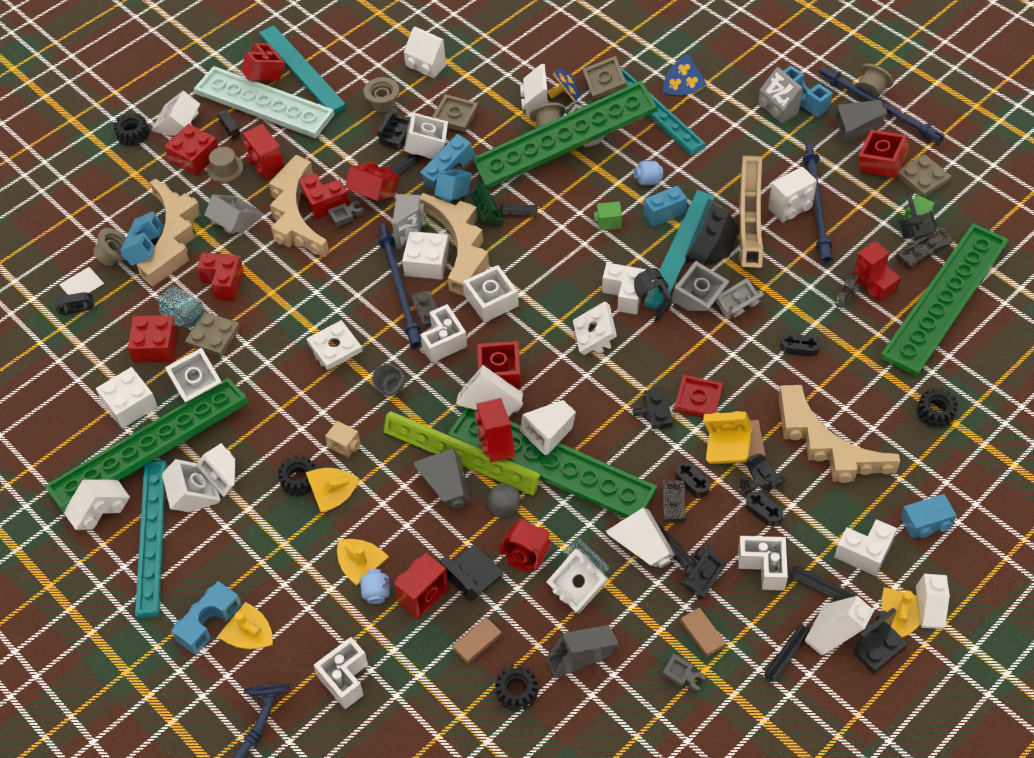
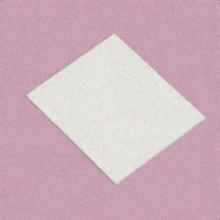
(82, 282)

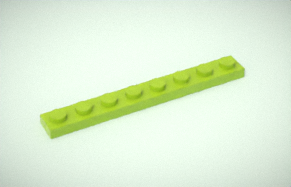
(471, 456)

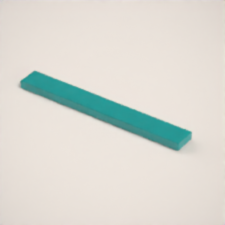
(302, 70)
(671, 124)
(675, 258)
(151, 541)

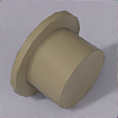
(874, 79)
(381, 93)
(546, 113)
(224, 165)
(109, 246)

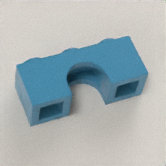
(817, 99)
(457, 151)
(138, 242)
(217, 602)

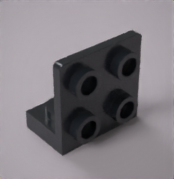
(471, 572)
(879, 642)

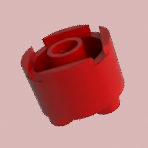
(525, 546)

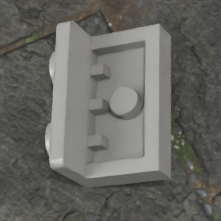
(738, 297)

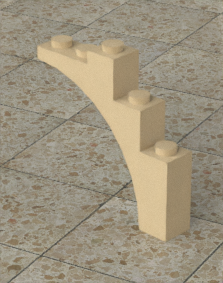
(285, 209)
(750, 212)
(460, 223)
(170, 249)
(822, 444)

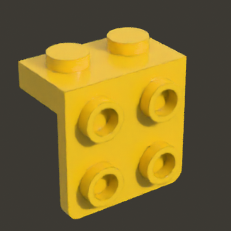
(728, 437)

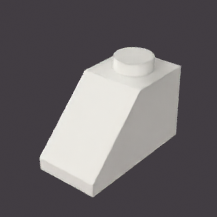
(218, 468)
(933, 600)

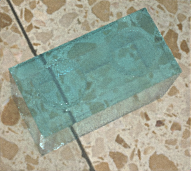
(181, 305)

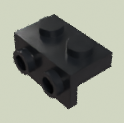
(393, 129)
(702, 572)

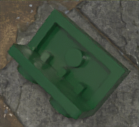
(486, 206)

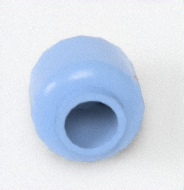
(648, 173)
(375, 586)

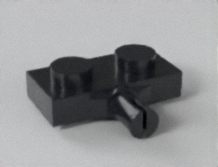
(655, 409)

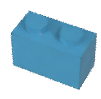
(452, 184)
(665, 206)
(928, 516)

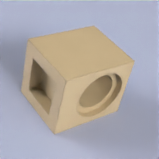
(343, 439)

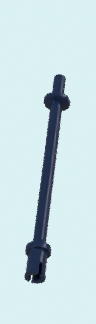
(924, 129)
(823, 244)
(411, 329)

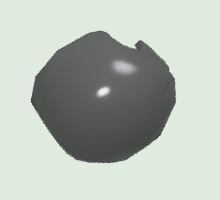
(388, 379)
(503, 500)

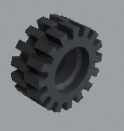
(129, 122)
(933, 417)
(291, 467)
(512, 675)

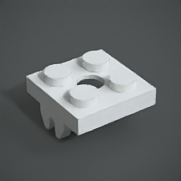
(604, 330)
(333, 356)
(563, 578)

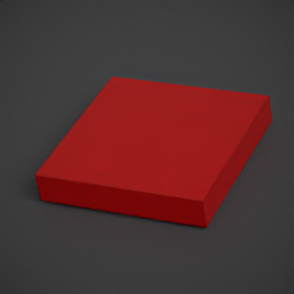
(698, 396)

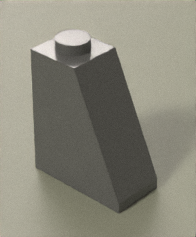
(859, 118)
(446, 477)
(581, 649)

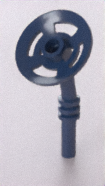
(267, 694)

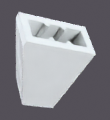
(488, 386)
(548, 425)
(643, 538)
(838, 623)

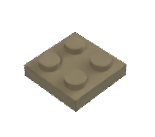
(605, 78)
(456, 112)
(923, 176)
(212, 334)

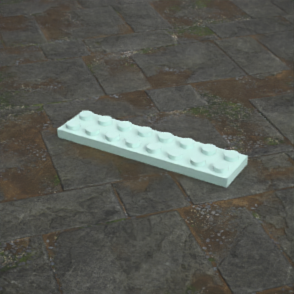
(264, 102)

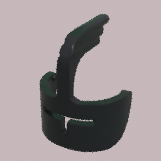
(924, 228)
(642, 286)
(759, 463)

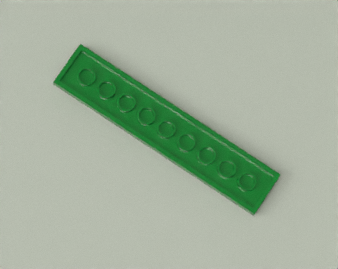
(564, 134)
(944, 300)
(151, 440)
(570, 470)

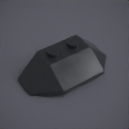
(713, 235)

